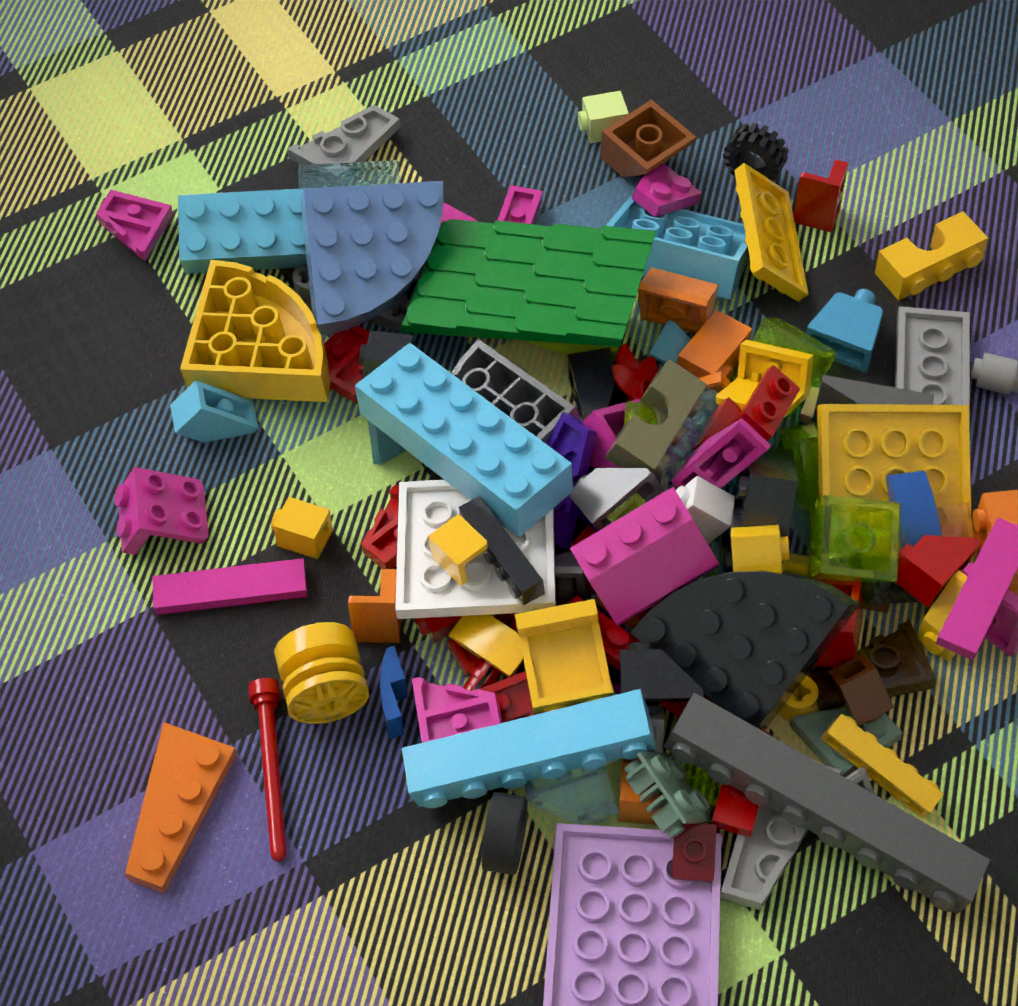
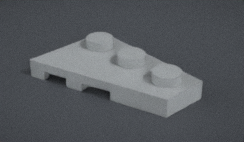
(351, 142)

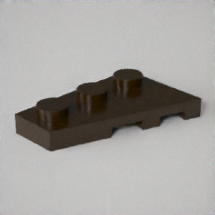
(898, 662)

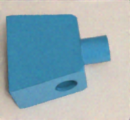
(849, 327)

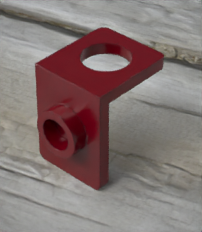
(695, 853)

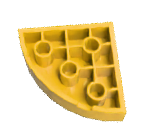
(255, 338)

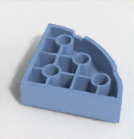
(366, 247)

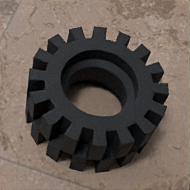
(760, 142)

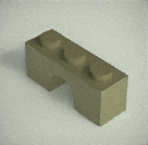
(672, 398)

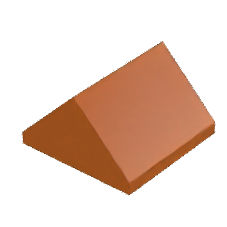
(677, 298)

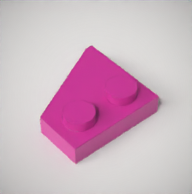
(665, 192)
(134, 220)
(453, 709)

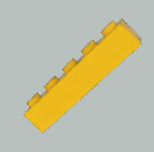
(882, 765)

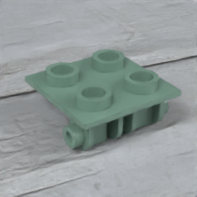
(668, 773)

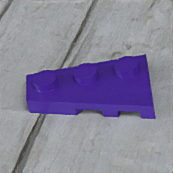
(575, 443)

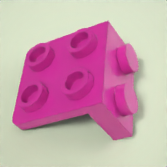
(161, 507)

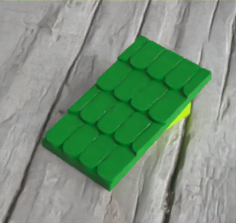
(531, 284)

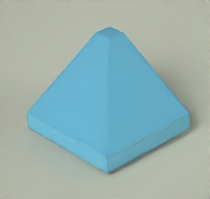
(669, 343)

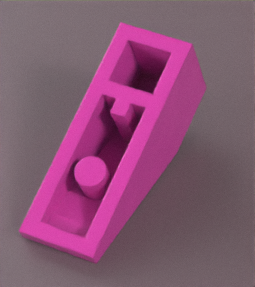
(722, 455)

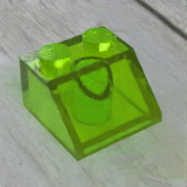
(854, 539)

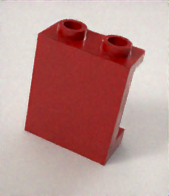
(762, 411)

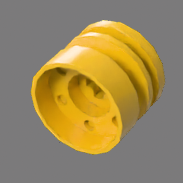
(321, 673)

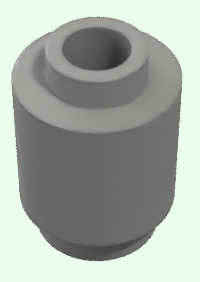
(996, 373)

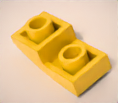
(491, 641)

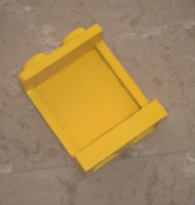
(563, 656)

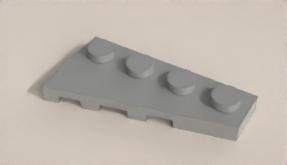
(761, 860)

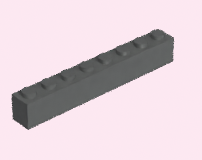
(827, 805)

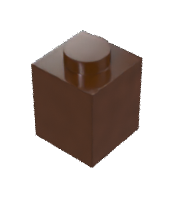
(861, 689)

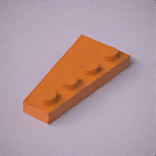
(177, 797)

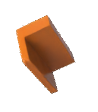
(375, 616)

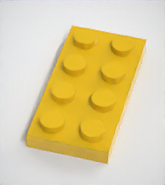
(770, 233)

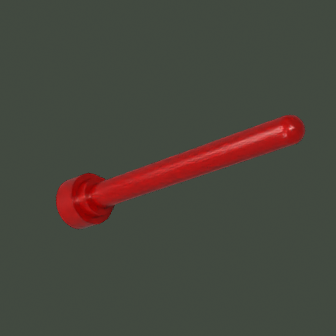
(264, 695)

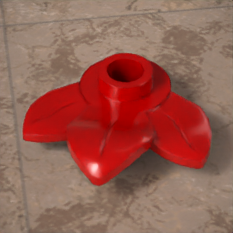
(631, 375)

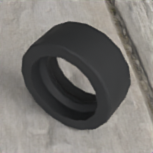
(504, 833)

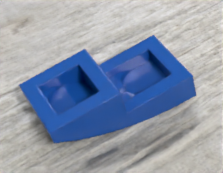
(918, 506)
(392, 689)

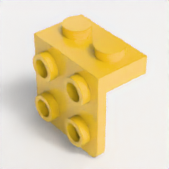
(753, 363)

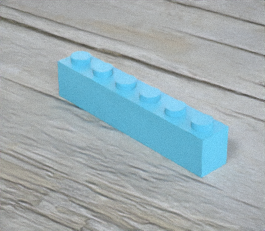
(528, 749)

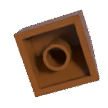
(643, 140)

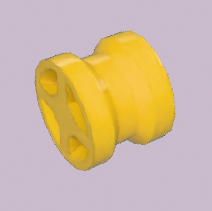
(798, 706)

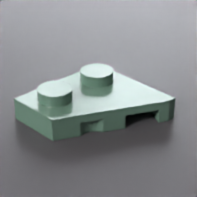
(813, 726)

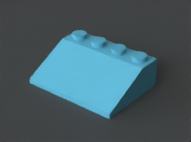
(691, 245)

